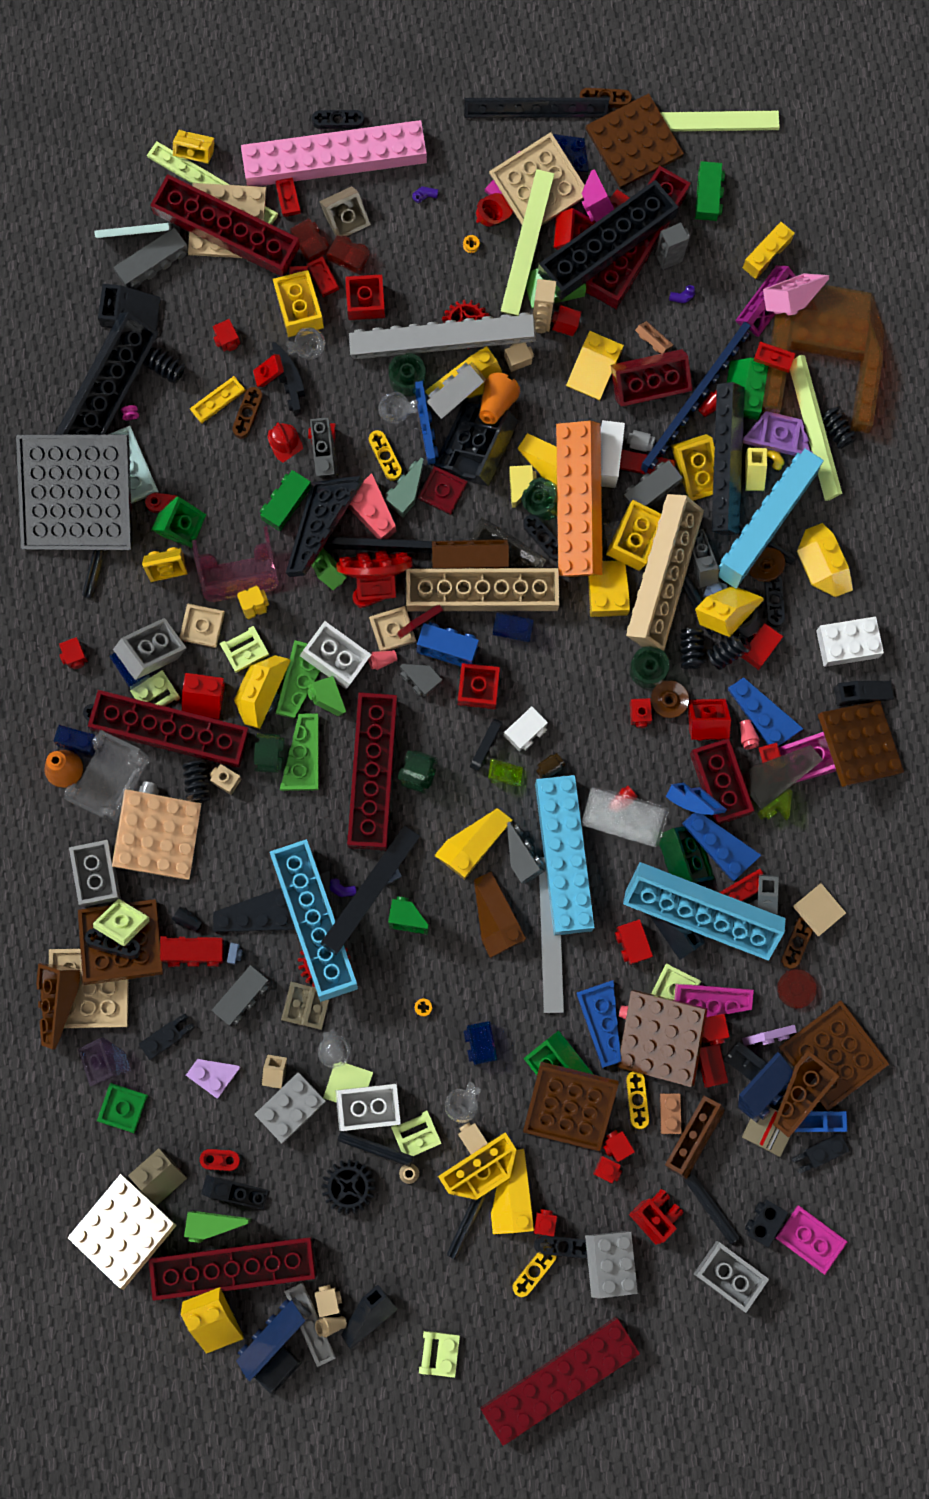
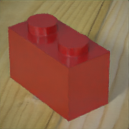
(762, 646)
(633, 942)

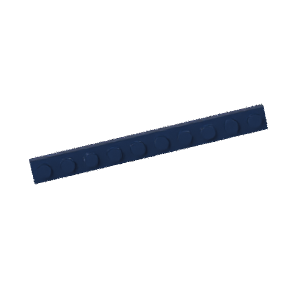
(692, 403)

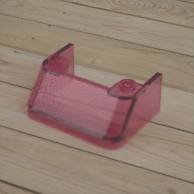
(229, 579)

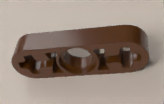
(610, 92)
(247, 426)
(787, 953)

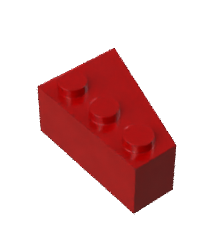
(192, 951)

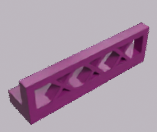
(756, 306)

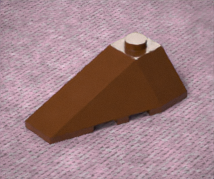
(496, 920)
(58, 991)
(807, 1087)

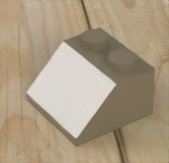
(345, 212)
(157, 1176)

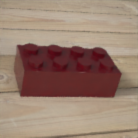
(651, 377)
(722, 780)

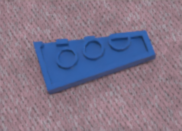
(425, 419)
(766, 717)
(724, 848)
(601, 1019)

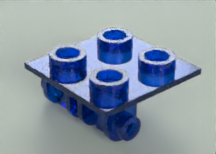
(574, 150)

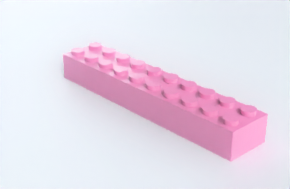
(334, 153)

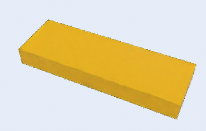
(217, 399)

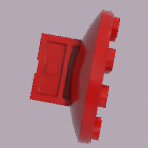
(376, 576)

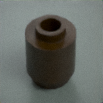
(550, 766)

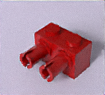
(653, 1221)

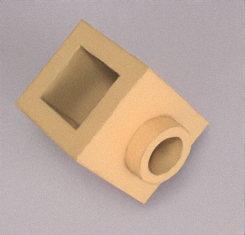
(518, 356)
(225, 779)
(273, 1075)
(472, 1137)
(328, 1300)

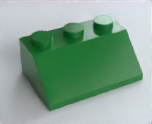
(752, 377)
(406, 917)
(557, 1052)

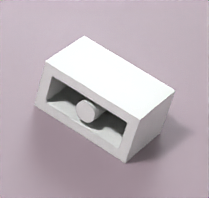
(526, 729)

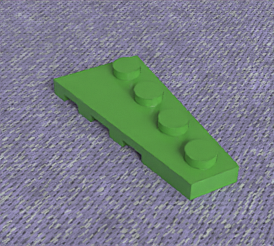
(296, 682)
(303, 760)

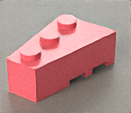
(372, 510)

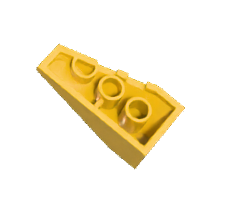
(483, 360)
(540, 455)
(468, 847)
(512, 1202)

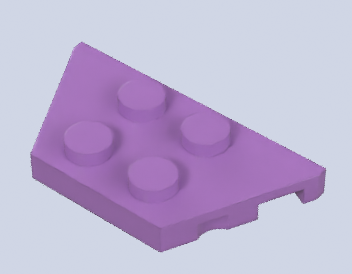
(778, 434)

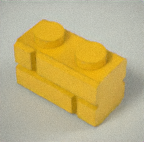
(193, 146)
(253, 602)

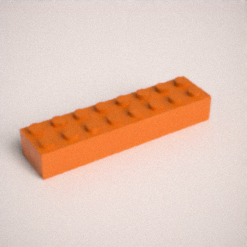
(579, 499)

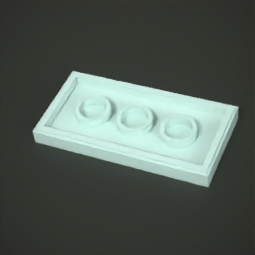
(133, 230)
(140, 476)

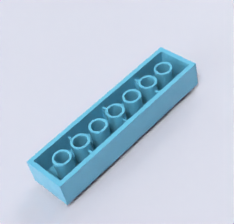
(769, 517)
(564, 855)
(704, 911)
(312, 919)

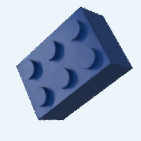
(447, 645)

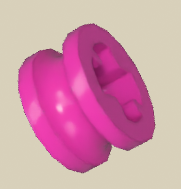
(129, 412)

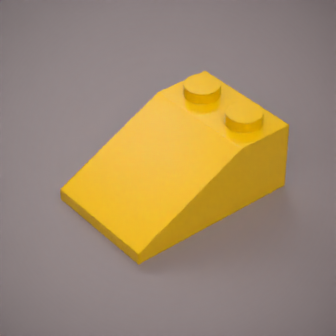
(298, 302)
(594, 364)
(696, 465)
(634, 536)
(164, 564)
(609, 591)
(727, 609)
(211, 1320)

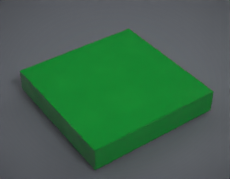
(122, 1108)

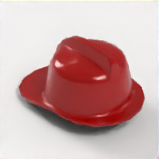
(493, 210)
(284, 441)

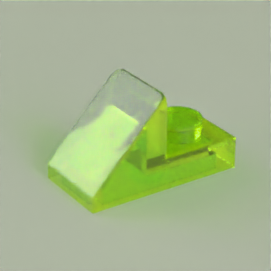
(504, 773)
(782, 804)

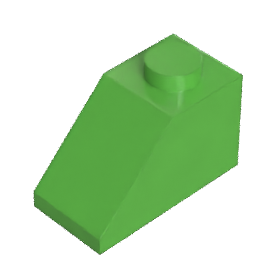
(326, 570)
(327, 696)

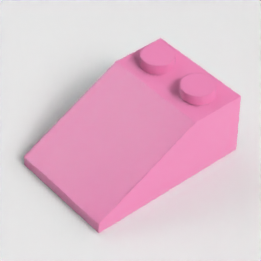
(793, 293)

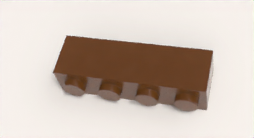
(470, 553)
(695, 1137)

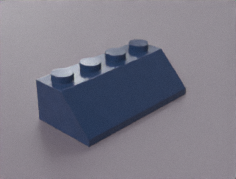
(272, 1338)

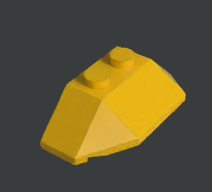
(824, 561)
(259, 689)
(481, 1170)

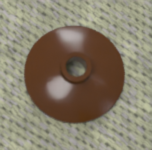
(769, 557)
(671, 690)

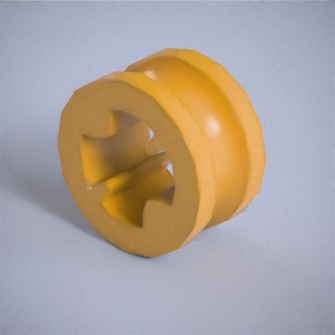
(467, 248)
(427, 1002)

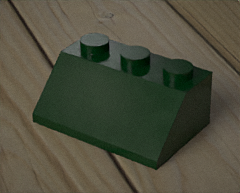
(685, 856)

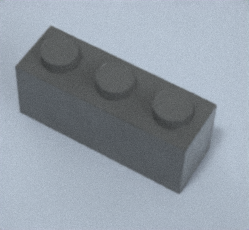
(672, 245)
(654, 485)
(241, 996)

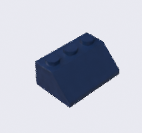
(765, 1089)

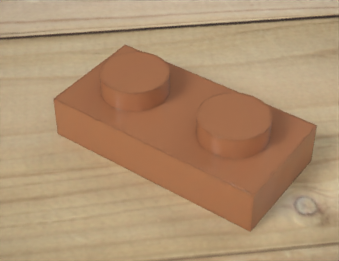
(655, 338)
(670, 1113)

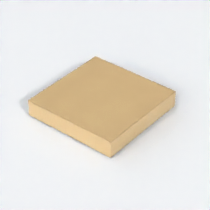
(201, 625)
(386, 627)
(819, 909)

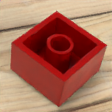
(365, 297)
(478, 686)

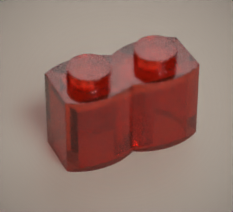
(311, 243)
(348, 254)

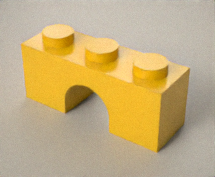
(774, 243)

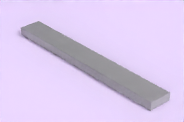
(550, 953)

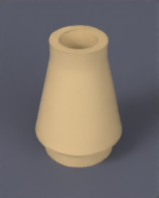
(414, 1169)
(328, 1325)

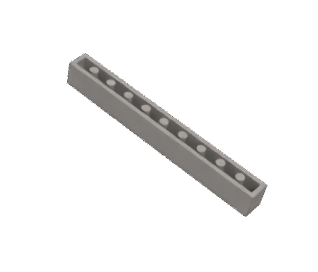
(442, 337)

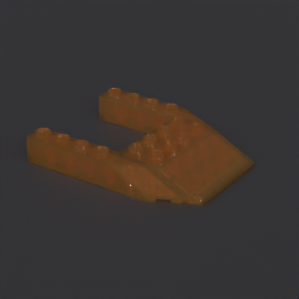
(835, 325)

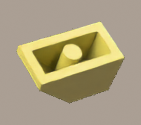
(519, 481)

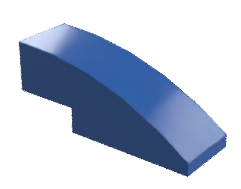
(694, 799)
(824, 1122)

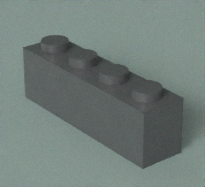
(151, 259)

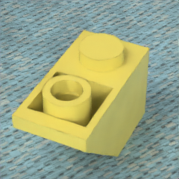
(755, 469)

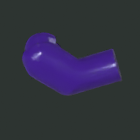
(424, 192)
(683, 297)
(341, 891)

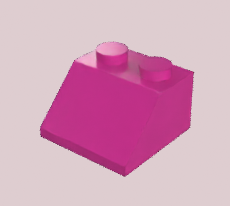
(595, 198)

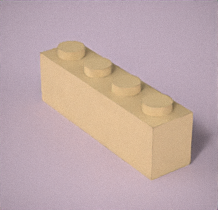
(543, 304)

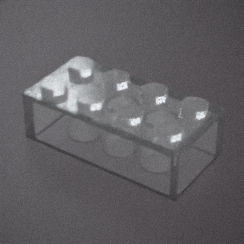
(625, 816)

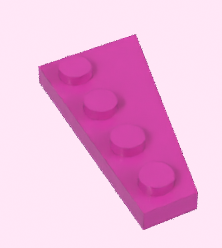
(717, 999)

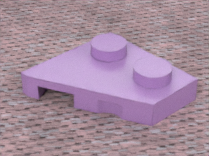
(768, 1037)
(212, 1075)

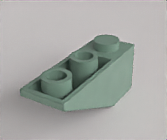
(404, 495)

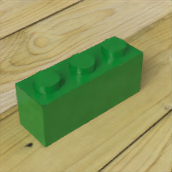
(709, 191)
(285, 500)

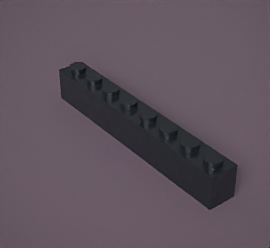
(728, 459)

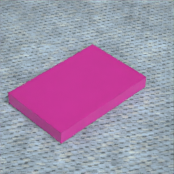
(811, 1239)

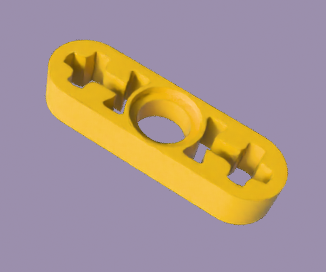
(374, 445)
(643, 1093)
(529, 1287)

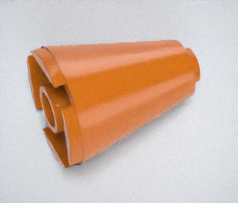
(497, 397)
(63, 768)

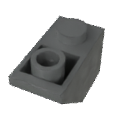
(422, 677)

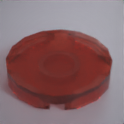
(796, 988)

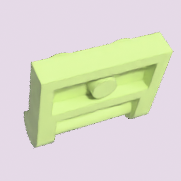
(248, 653)
(154, 687)
(418, 1141)
(446, 1354)

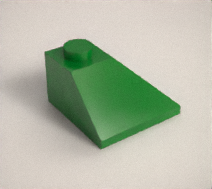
(179, 522)

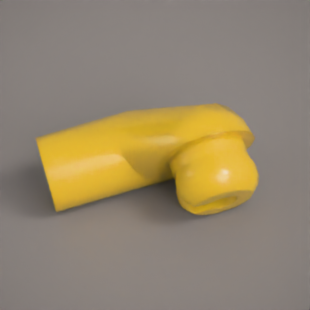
(777, 459)

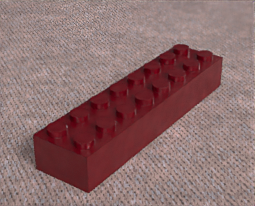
(225, 225)
(615, 280)
(168, 728)
(372, 771)
(232, 1268)
(559, 1381)

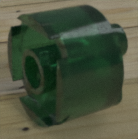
(399, 370)
(541, 499)
(651, 657)
(268, 753)
(418, 771)

